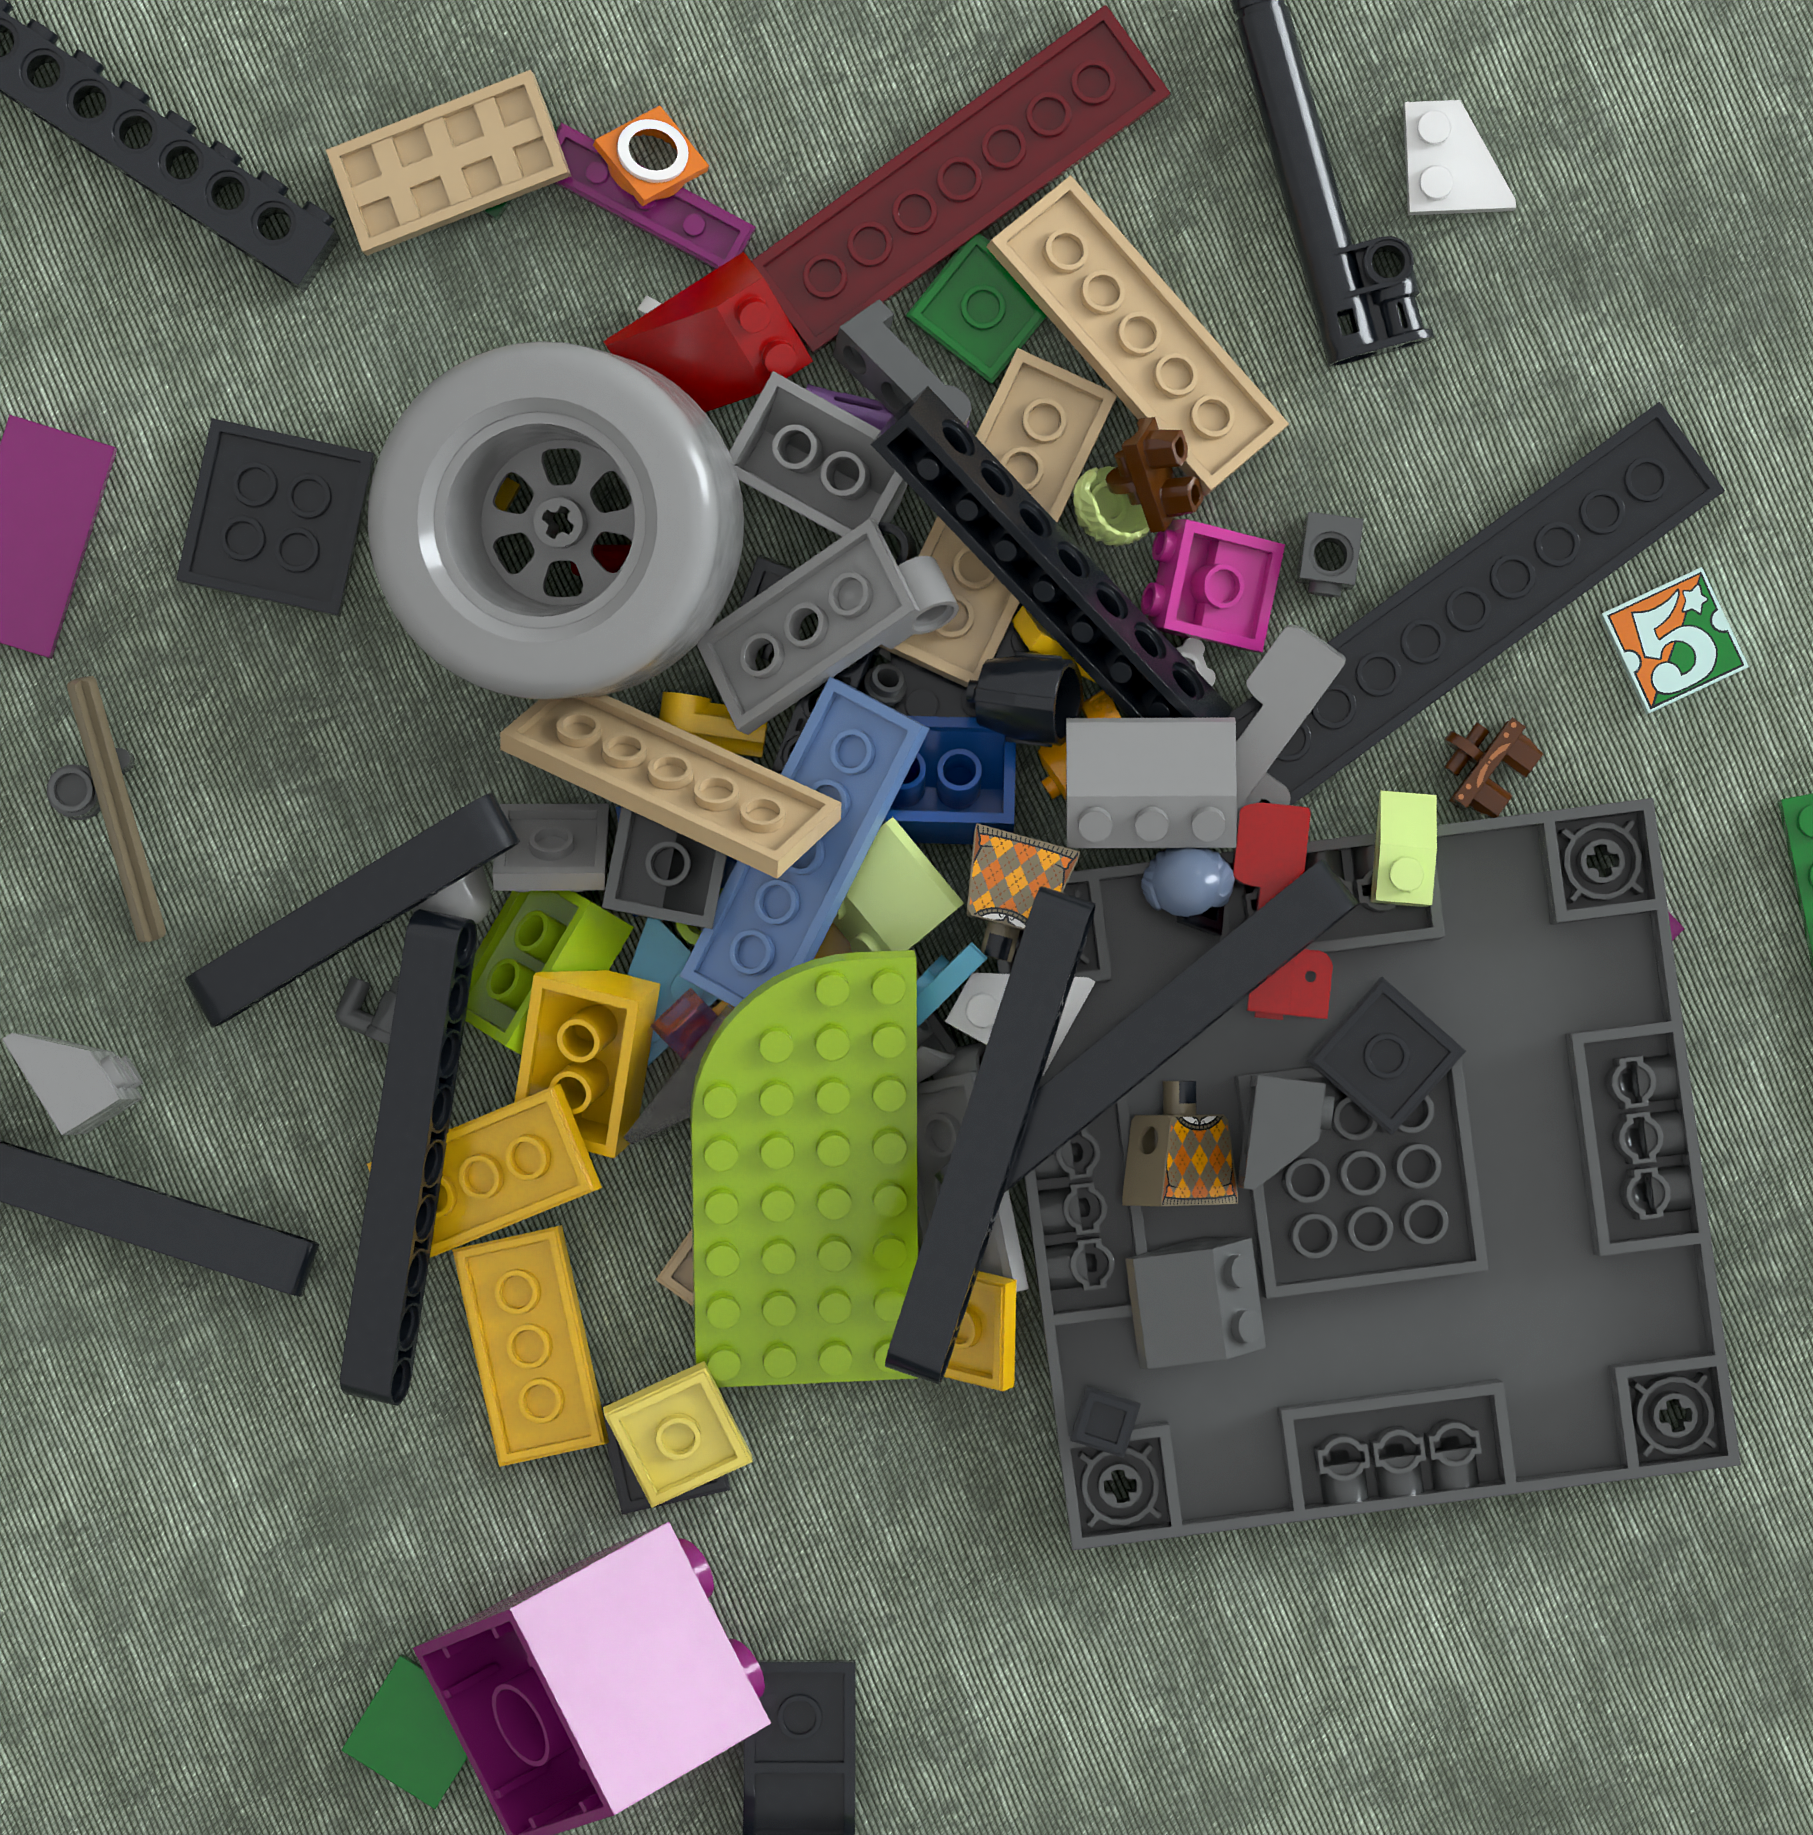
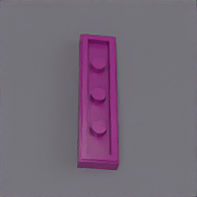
(678, 220)

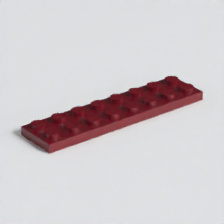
(961, 177)

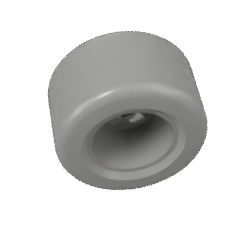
(439, 521)

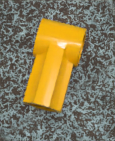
(710, 723)

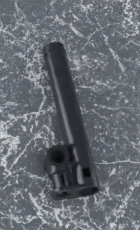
(1334, 269)

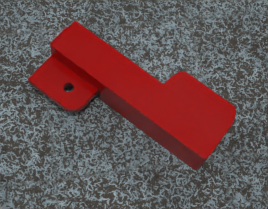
(1270, 857)

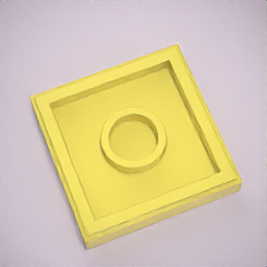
(677, 1434)

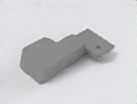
(1289, 686)

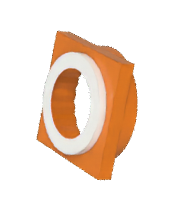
(641, 182)

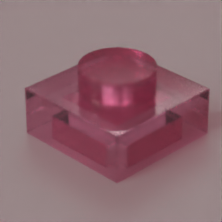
(685, 1022)

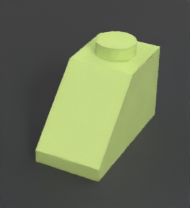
(1405, 849)

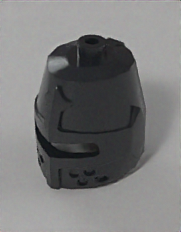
(1027, 697)

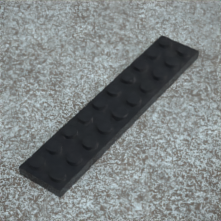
(1495, 592)

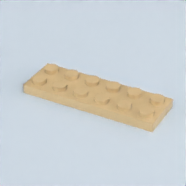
(1136, 332)
(1043, 435)
(674, 779)

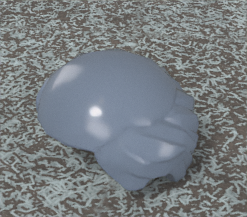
(1187, 881)

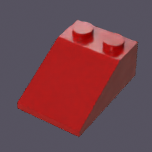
(716, 337)

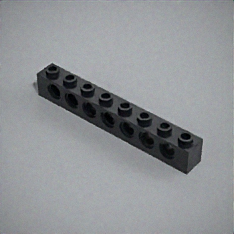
(292, 258)
(1042, 564)

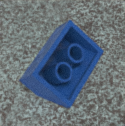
(955, 782)

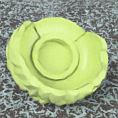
(1105, 514)

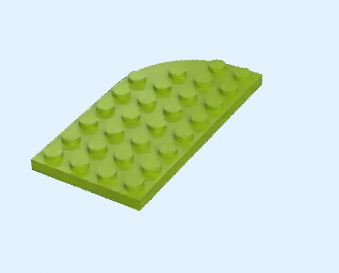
(807, 1174)

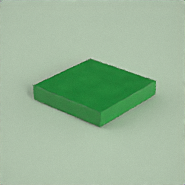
(977, 311)
(408, 1735)

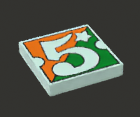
(1674, 640)

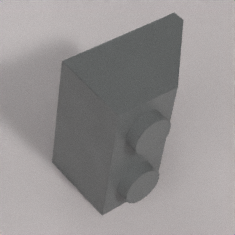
(662, 874)
(1280, 1125)
(1195, 1302)

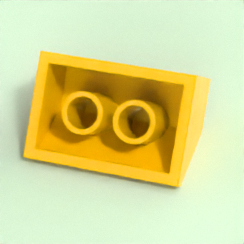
(596, 1042)

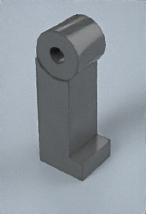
(888, 366)

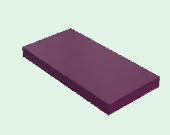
(47, 515)

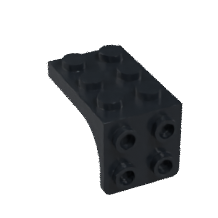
(805, 1760)

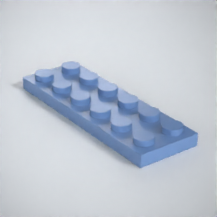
(769, 924)

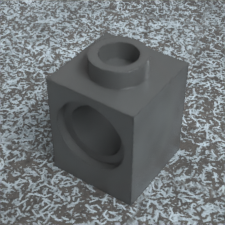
(1340, 530)

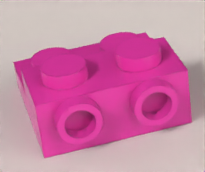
(1213, 584)

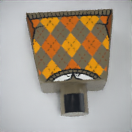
(1005, 881)
(1179, 1155)

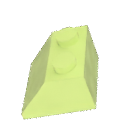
(894, 896)

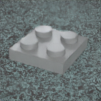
(557, 850)

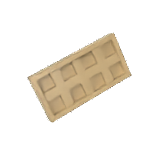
(448, 162)

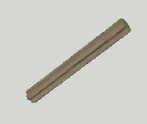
(116, 808)

